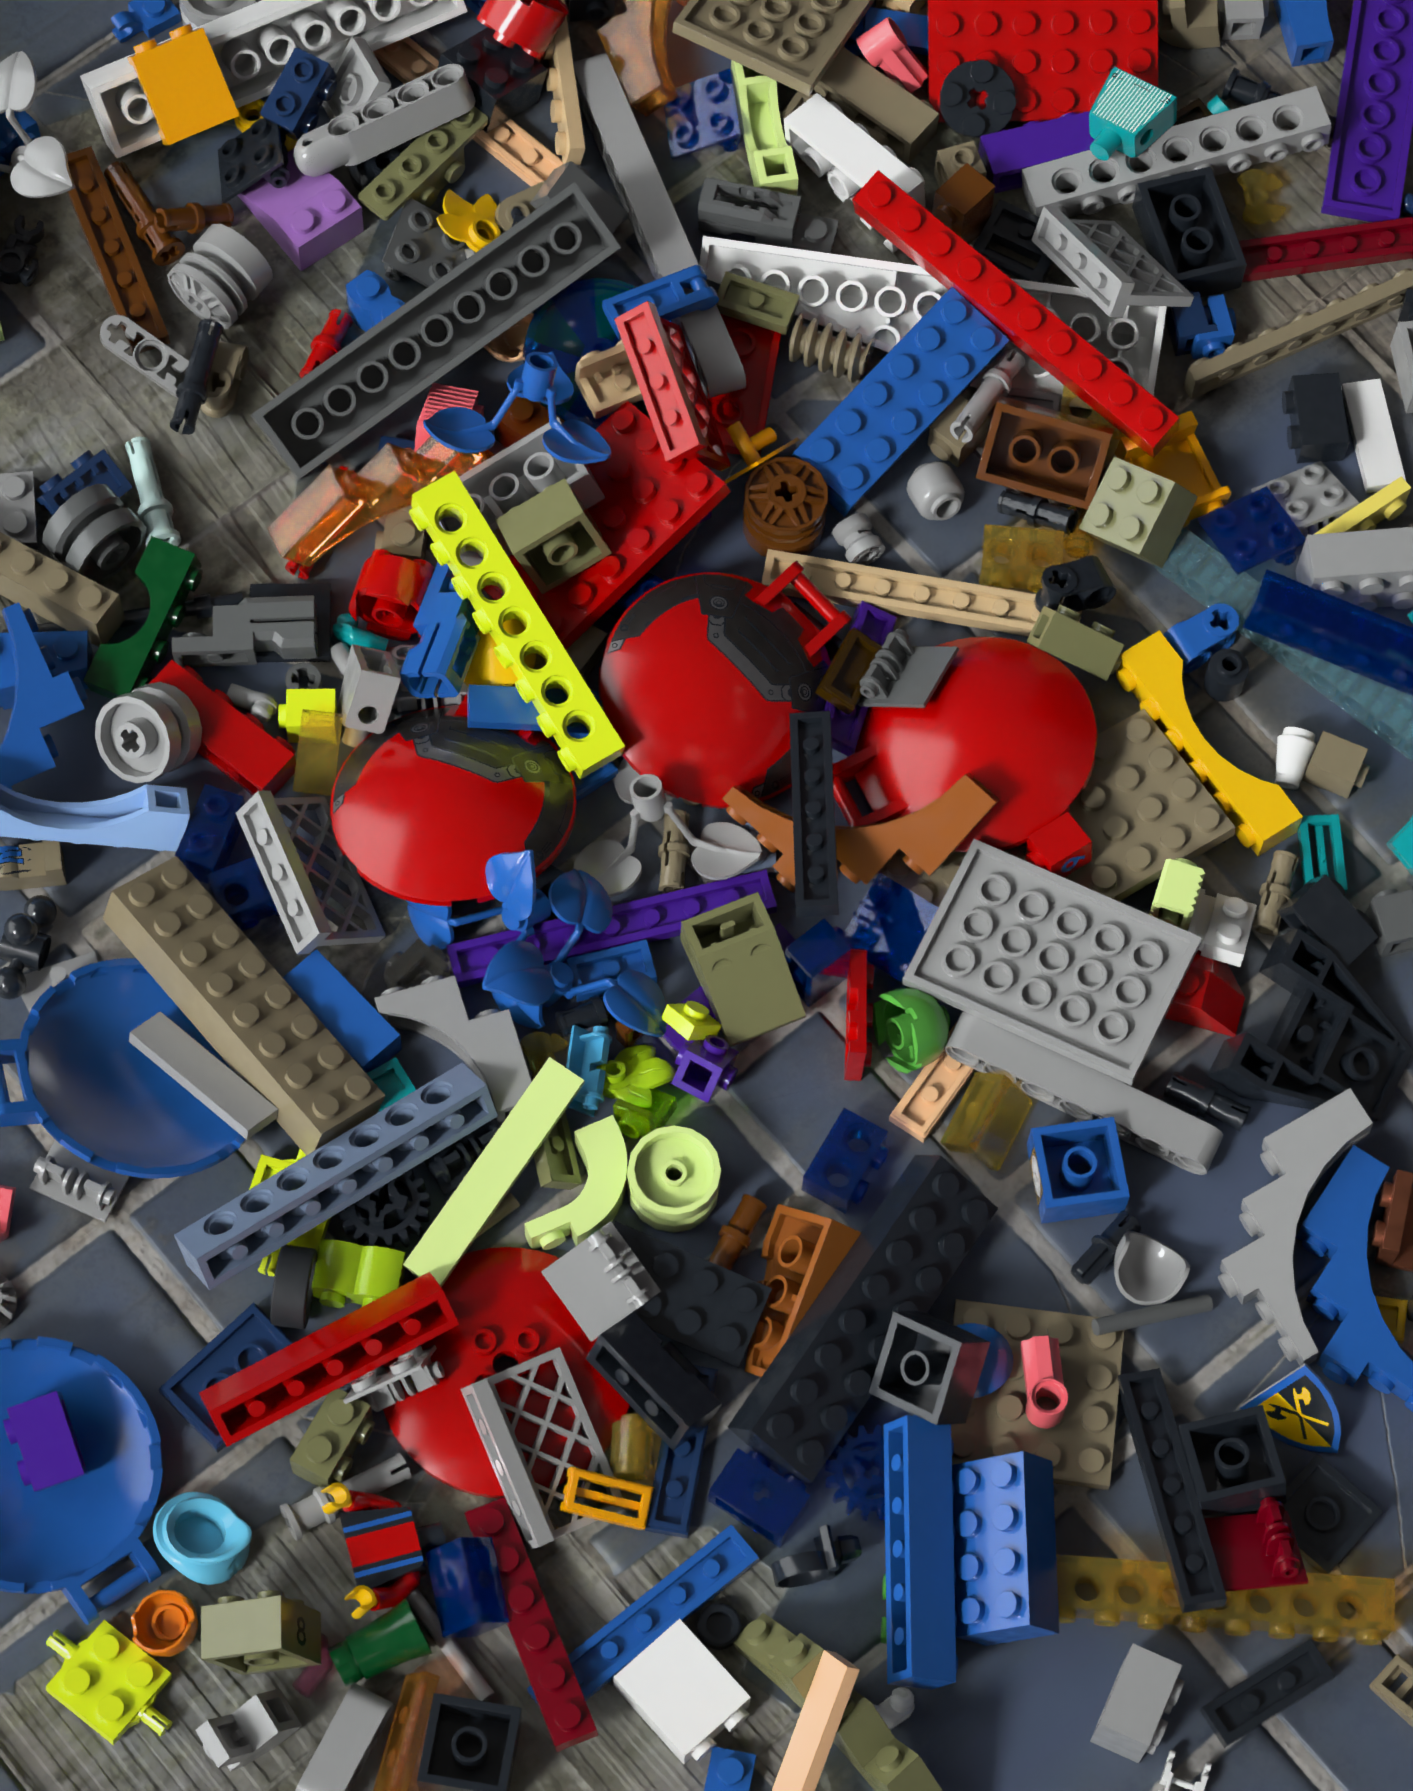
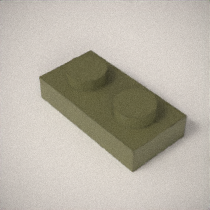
(756, 303)
(557, 1159)

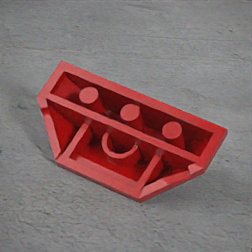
(1208, 997)

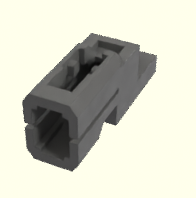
(763, 213)
(251, 627)

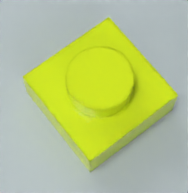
(691, 1020)

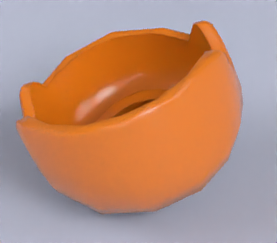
(164, 1623)

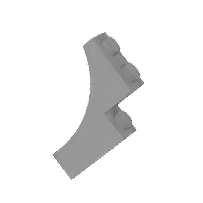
(483, 1043)

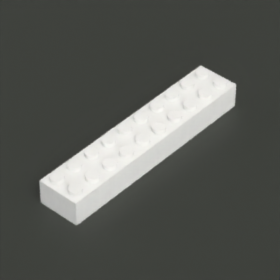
(253, 51)

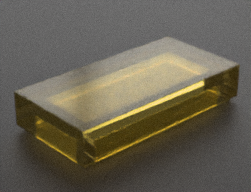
(317, 752)

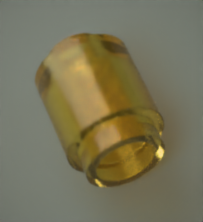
(632, 1448)

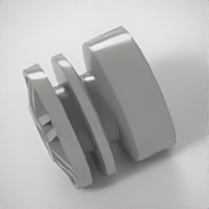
(220, 275)

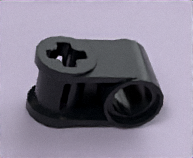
(1075, 585)

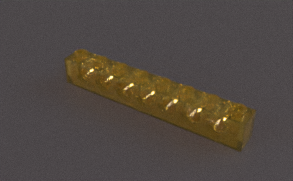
(1369, 1595)

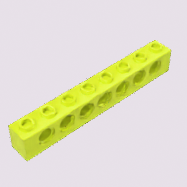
(450, 499)

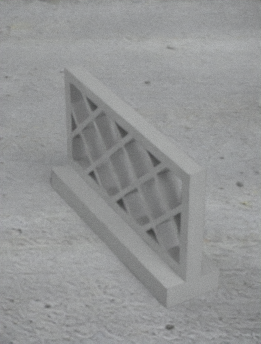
(1107, 263)
(291, 878)
(506, 1452)

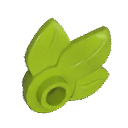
(635, 1074)

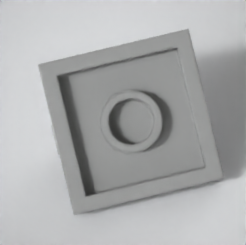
(358, 79)

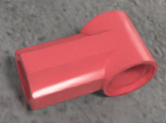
(887, 48)
(1043, 1379)

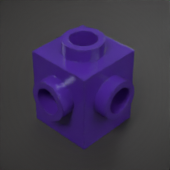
(705, 1067)

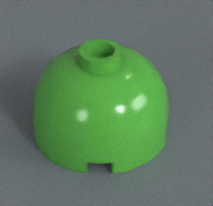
(912, 1026)

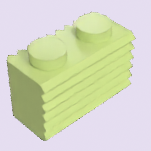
(1177, 892)

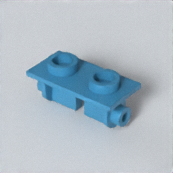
(584, 1054)

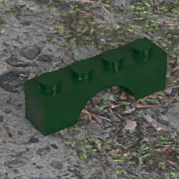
(169, 577)

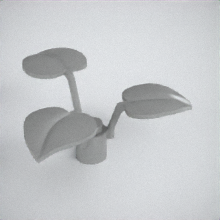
(41, 164)
(719, 854)

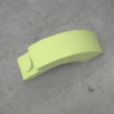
(605, 1161)

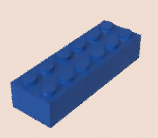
(901, 399)

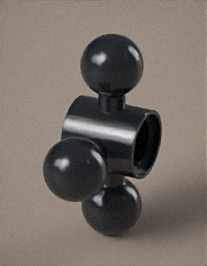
(25, 944)

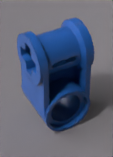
(1197, 639)

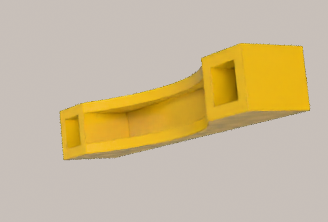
(1256, 807)

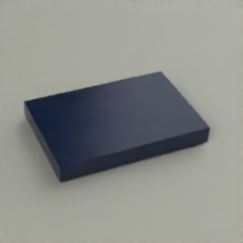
(232, 1350)

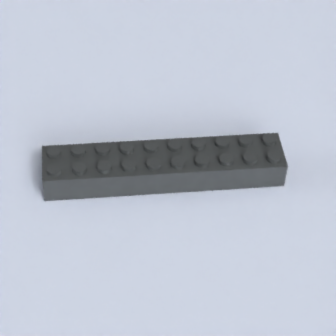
(435, 331)

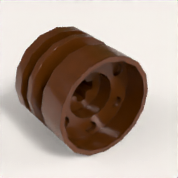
(783, 525)

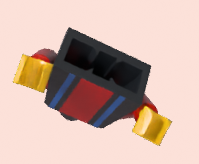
(381, 1546)

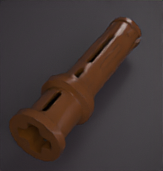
(164, 246)

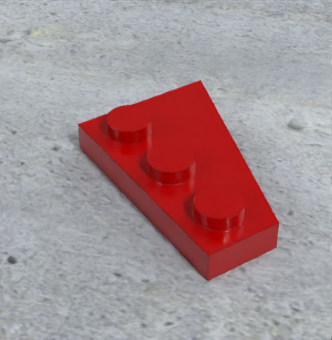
(858, 1015)

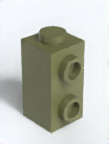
(1075, 643)

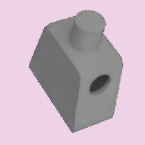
(367, 693)

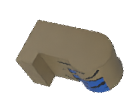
(32, 866)

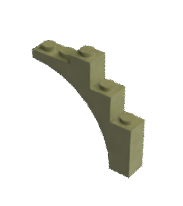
(862, 1732)

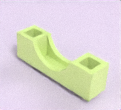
(759, 116)

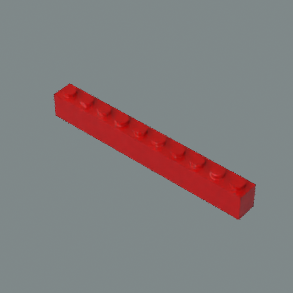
(1016, 314)

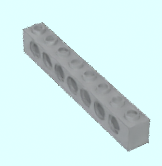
(1189, 141)

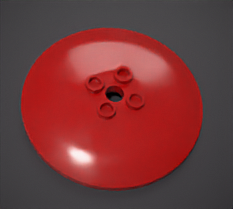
(511, 1312)

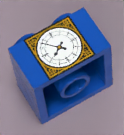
(1077, 1170)

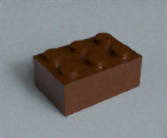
(1044, 452)

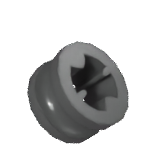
(300, 670)

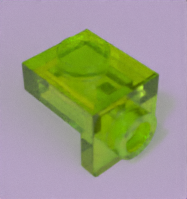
(639, 1121)

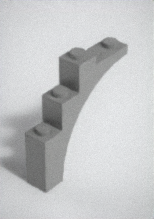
(1265, 1267)

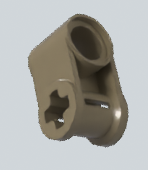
(225, 378)

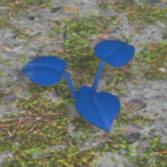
(537, 381)
(510, 881)
(522, 976)

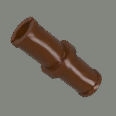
(193, 217)
(737, 1232)

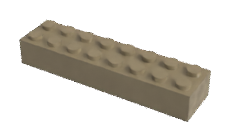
(241, 1004)

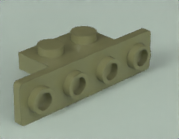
(424, 166)

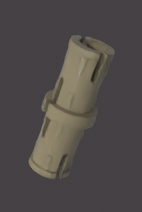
(673, 854)
(1275, 892)

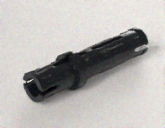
(192, 390)

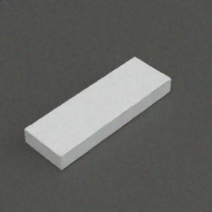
(1372, 434)

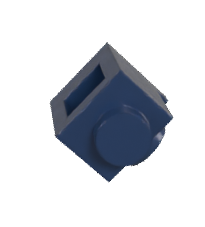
(1187, 322)

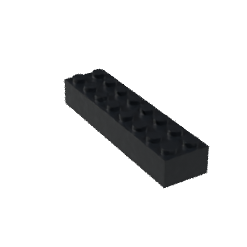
(833, 1353)

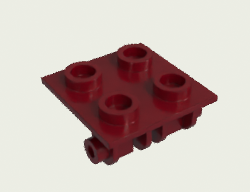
(1257, 1548)

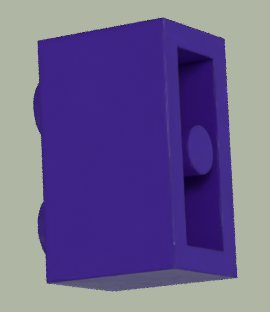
(45, 1441)

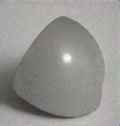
(1148, 1269)

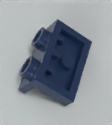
(88, 471)

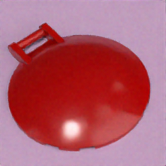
(997, 713)

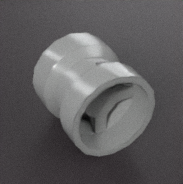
(858, 540)

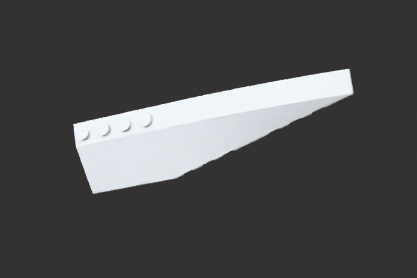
(891, 297)

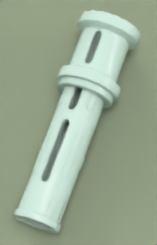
(154, 508)

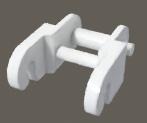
(1168, 1777)

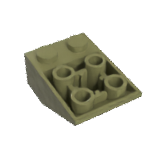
(742, 969)

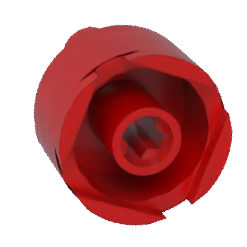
(524, 22)
(390, 594)

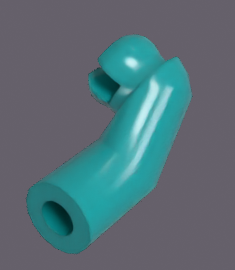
(347, 632)

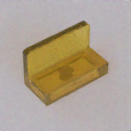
(987, 1119)

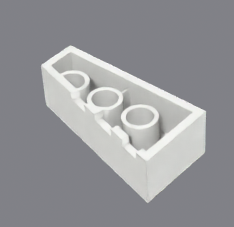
(846, 152)

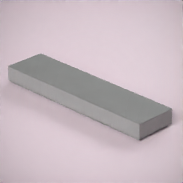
(203, 1075)

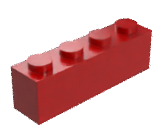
(233, 740)

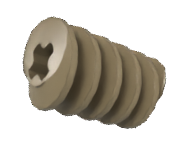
(829, 349)

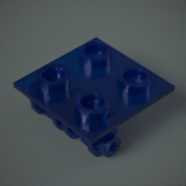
(704, 115)
(1253, 531)
(890, 925)

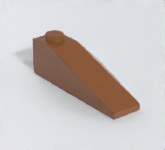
(800, 1259)

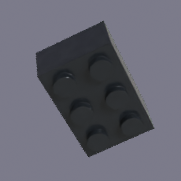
(1190, 231)

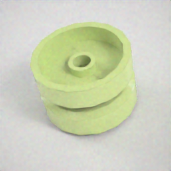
(673, 1178)

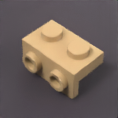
(607, 380)

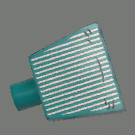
(1129, 115)

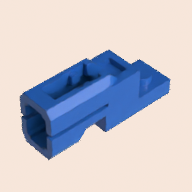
(446, 642)

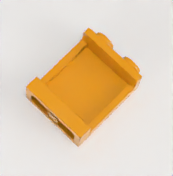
(183, 84)
(1183, 463)

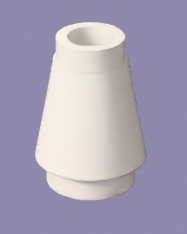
(1293, 756)

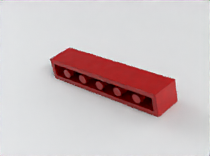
(328, 1358)

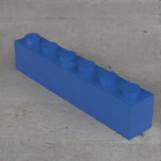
(919, 1554)

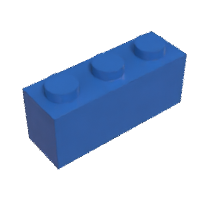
(344, 1012)

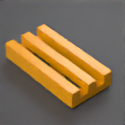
(572, 1491)

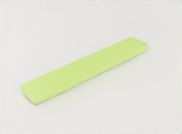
(494, 1172)

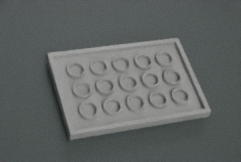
(1052, 961)

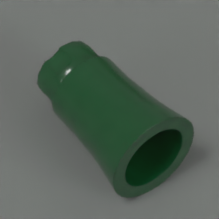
(380, 1645)

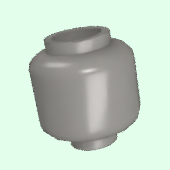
(935, 491)

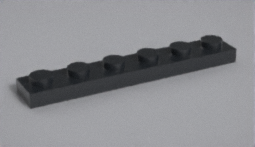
(813, 814)
(1171, 1491)

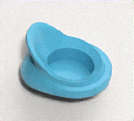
(202, 1537)

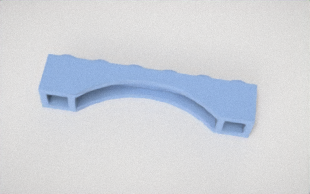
(141, 819)

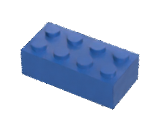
(1005, 1549)

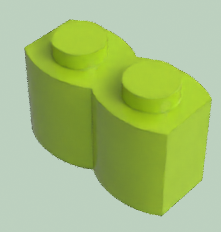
(355, 1273)

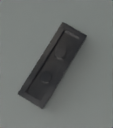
(1267, 1693)

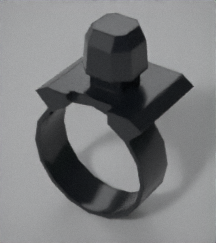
(816, 1565)

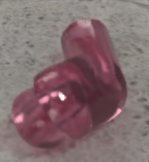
(314, 1675)

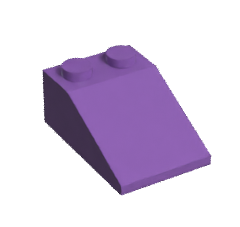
(305, 215)

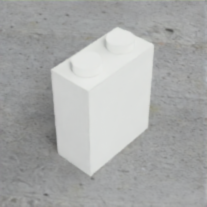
(683, 1693)

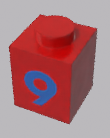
(1059, 846)

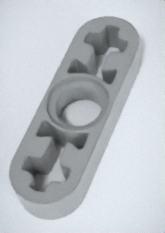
(120, 347)

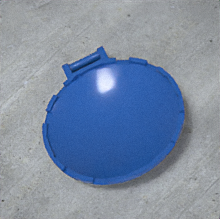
(102, 1091)
(92, 1522)

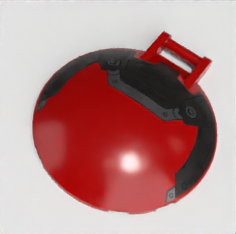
(708, 679)
(441, 799)

